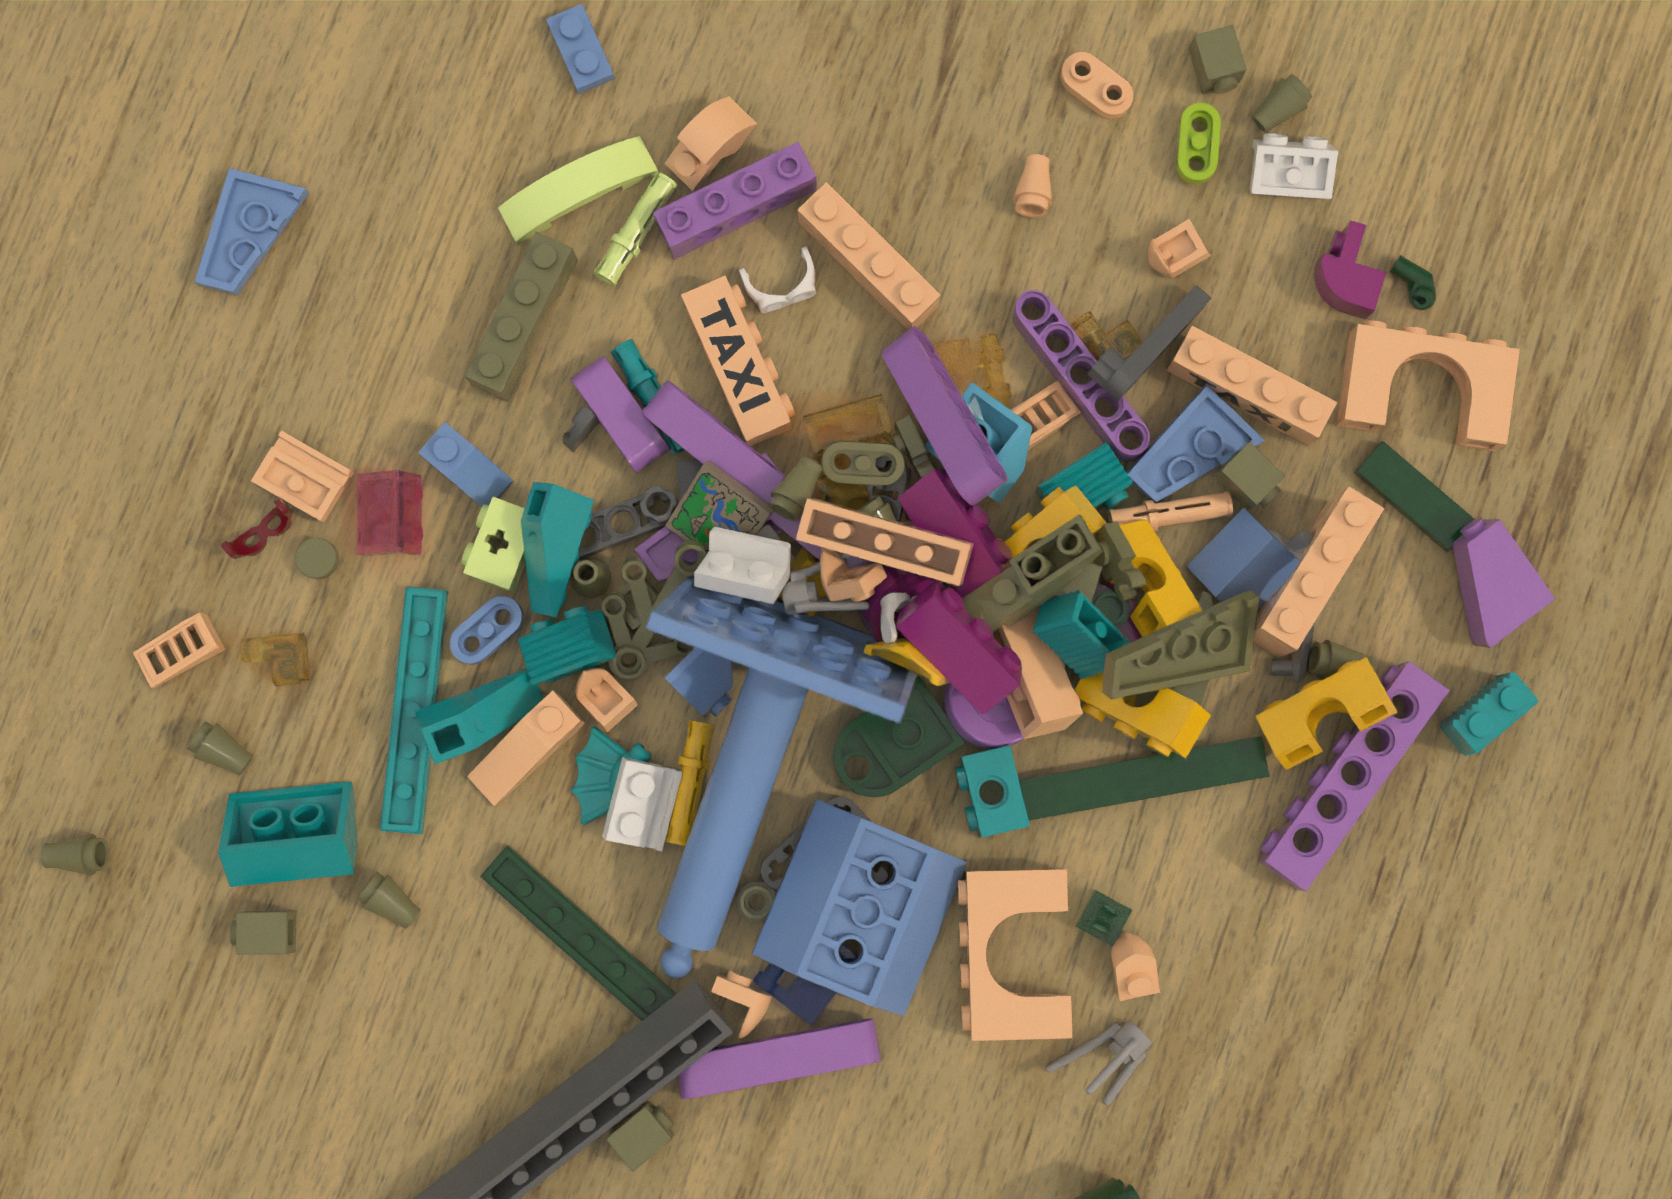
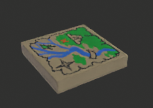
(720, 502)

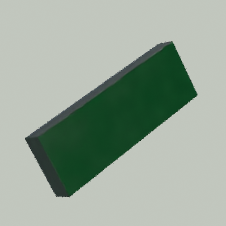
(1413, 495)

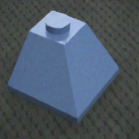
(704, 681)

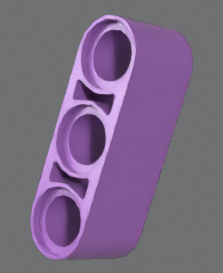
(619, 414)

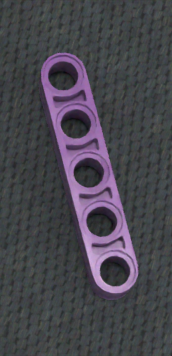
(1078, 356)
(944, 416)
(781, 1058)

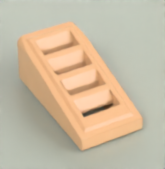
(1061, 400)
(207, 634)

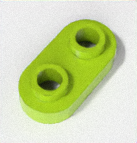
(1198, 145)

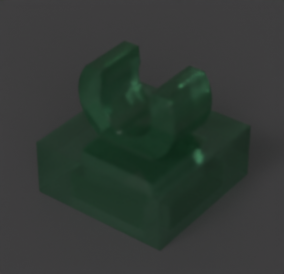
(1103, 918)

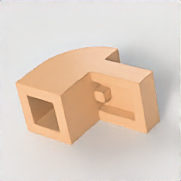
(707, 139)

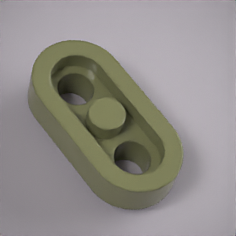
(862, 463)

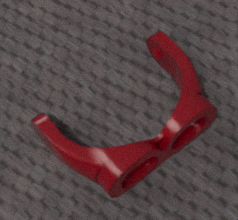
(238, 547)

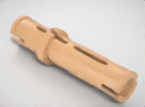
(1176, 511)

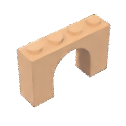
(1481, 370)
(1336, 540)
(991, 1009)

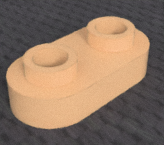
(1094, 86)

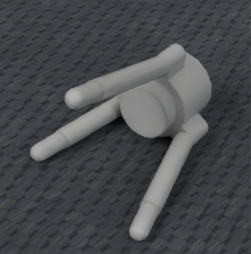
(802, 596)
(1127, 1046)

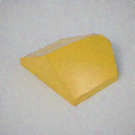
(908, 656)

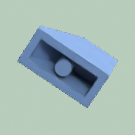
(465, 465)

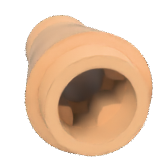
(1034, 188)

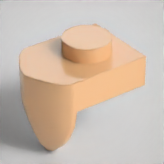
(1177, 250)
(847, 582)
(603, 697)
(1134, 967)
(738, 989)

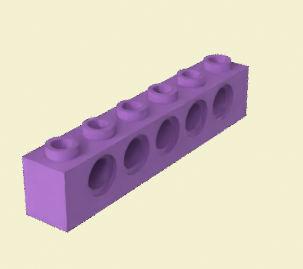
(1299, 869)

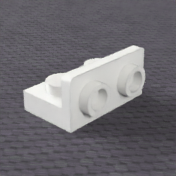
(1293, 167)
(744, 565)

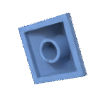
(1244, 559)

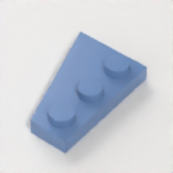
(245, 228)
(1192, 444)

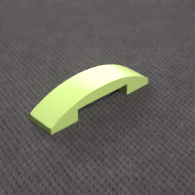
(575, 186)

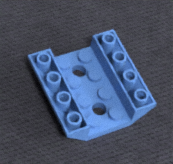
(833, 899)

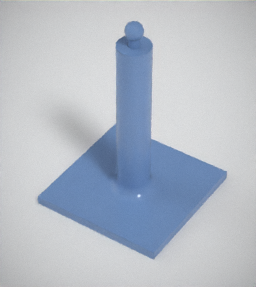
(784, 662)

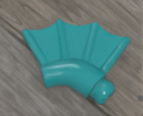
(598, 773)

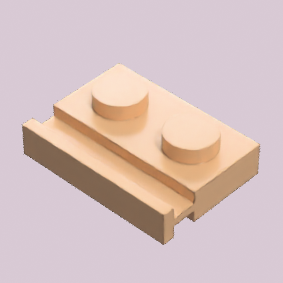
(302, 476)

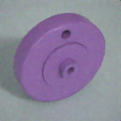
(988, 731)

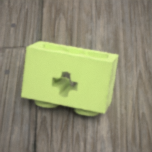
(480, 558)

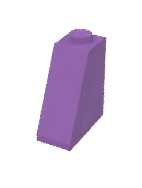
(1496, 582)

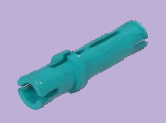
(641, 380)

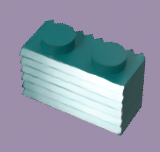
(1096, 475)
(1077, 633)
(566, 647)
(1488, 713)

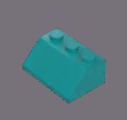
(289, 834)

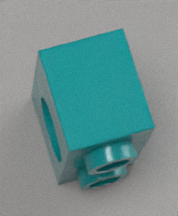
(1010, 810)

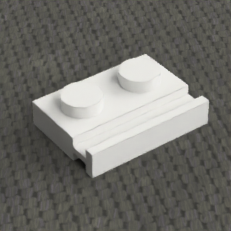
(642, 804)

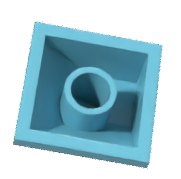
(1004, 431)

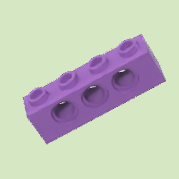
(736, 200)

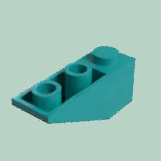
(551, 540)
(476, 715)

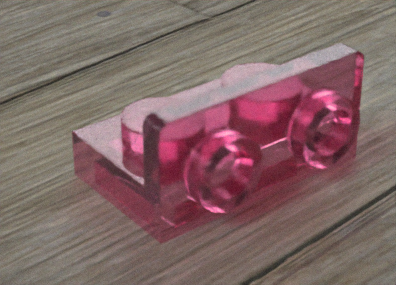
(389, 513)

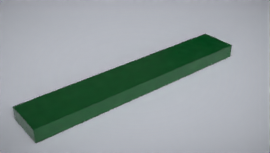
(1144, 778)
(576, 933)

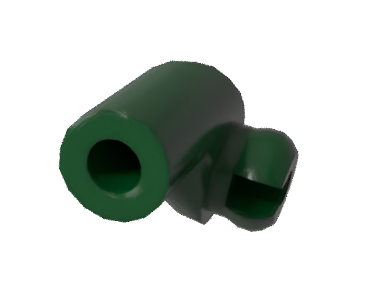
(1419, 283)

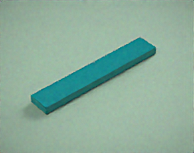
(414, 689)

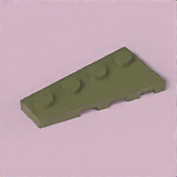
(1189, 651)

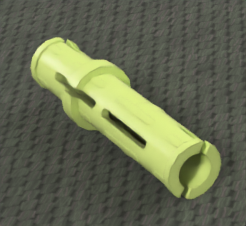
(627, 242)

